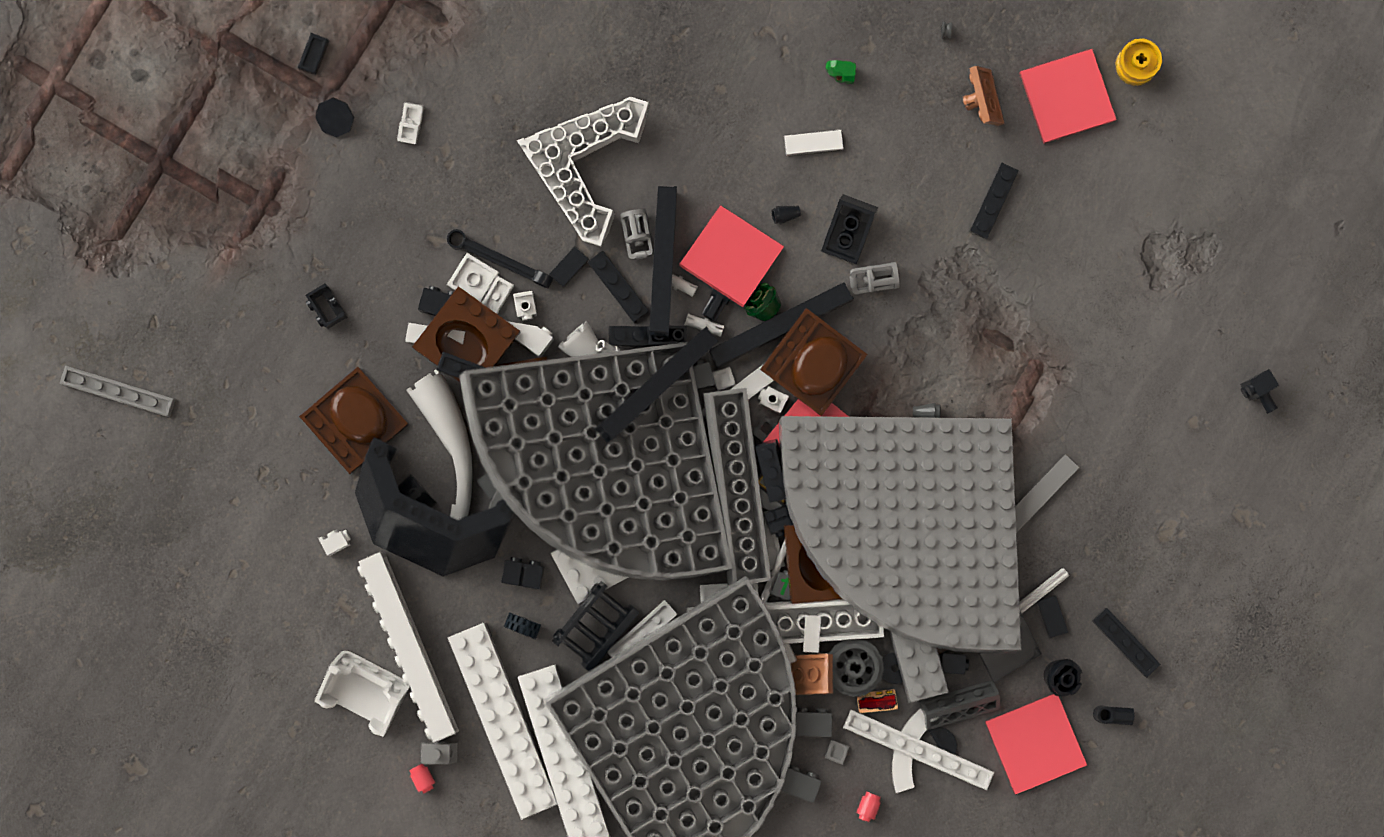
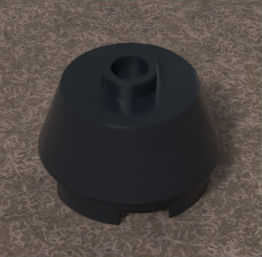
(1063, 677)

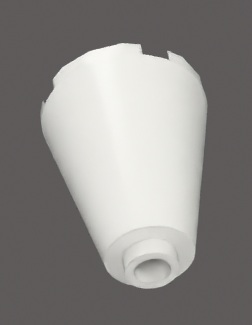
(580, 342)

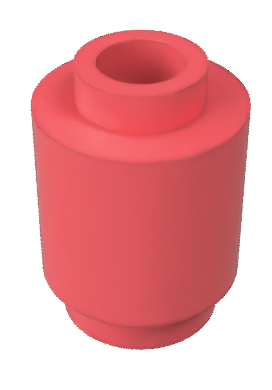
(422, 778)
(868, 807)

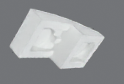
(410, 123)

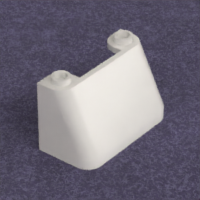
(363, 690)

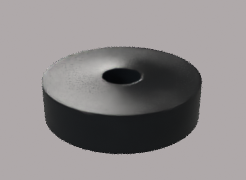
(888, 675)

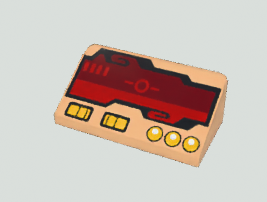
(877, 701)

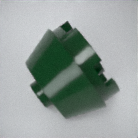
(763, 303)

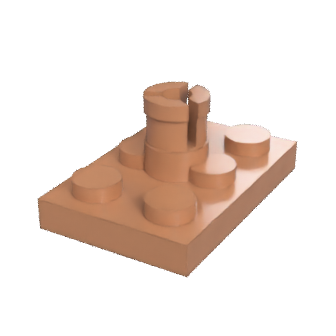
(984, 96)
(813, 674)

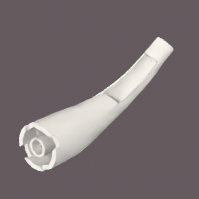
(442, 412)

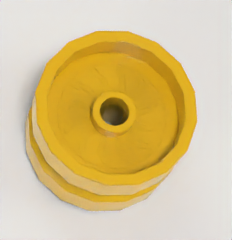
(1128, 62)

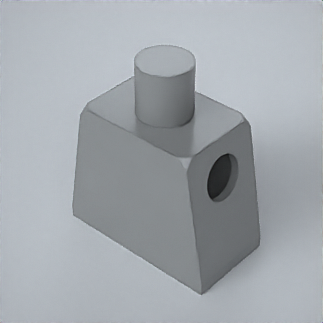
(438, 752)

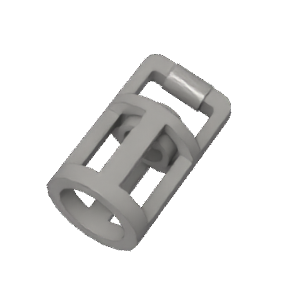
(637, 237)
(869, 278)

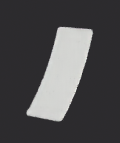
(811, 633)

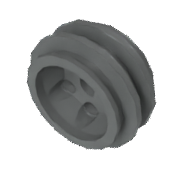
(873, 660)

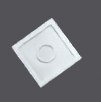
(473, 277)

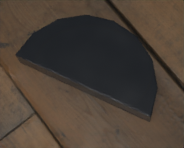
(944, 739)

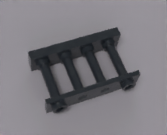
(604, 643)

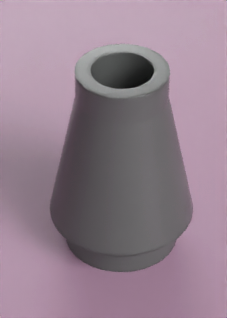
(927, 411)

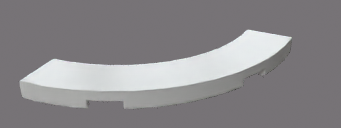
(902, 763)

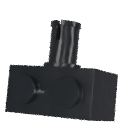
(1259, 388)

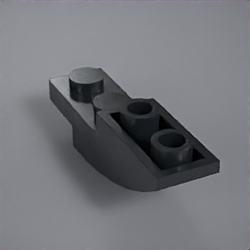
(640, 336)

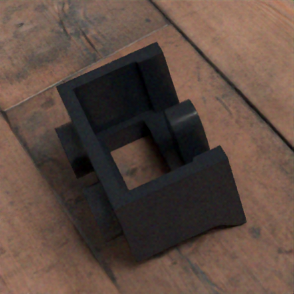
(313, 305)

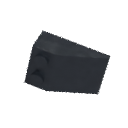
(849, 229)

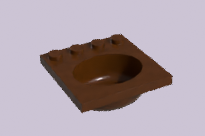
(485, 335)
(813, 361)
(351, 417)
(804, 579)

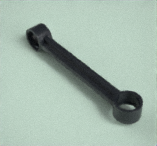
(535, 275)

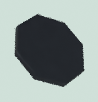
(334, 117)

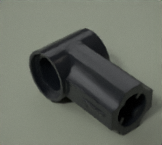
(715, 305)
(1115, 715)

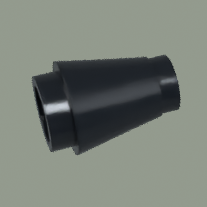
(783, 214)

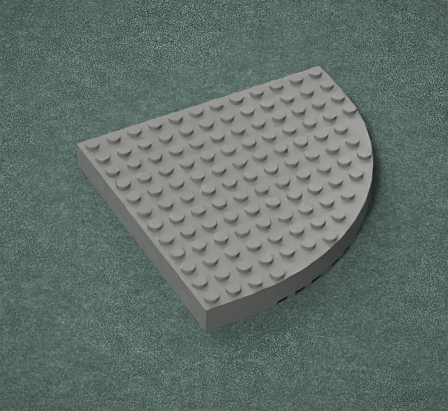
(619, 506)
(911, 522)
(689, 721)

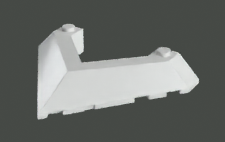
(557, 148)

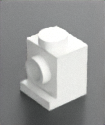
(525, 297)
(776, 406)
(335, 542)

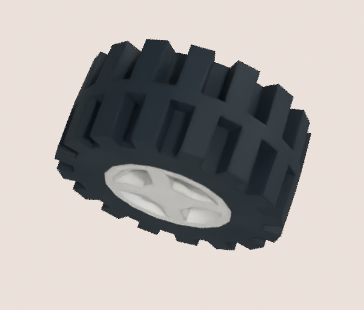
(522, 625)

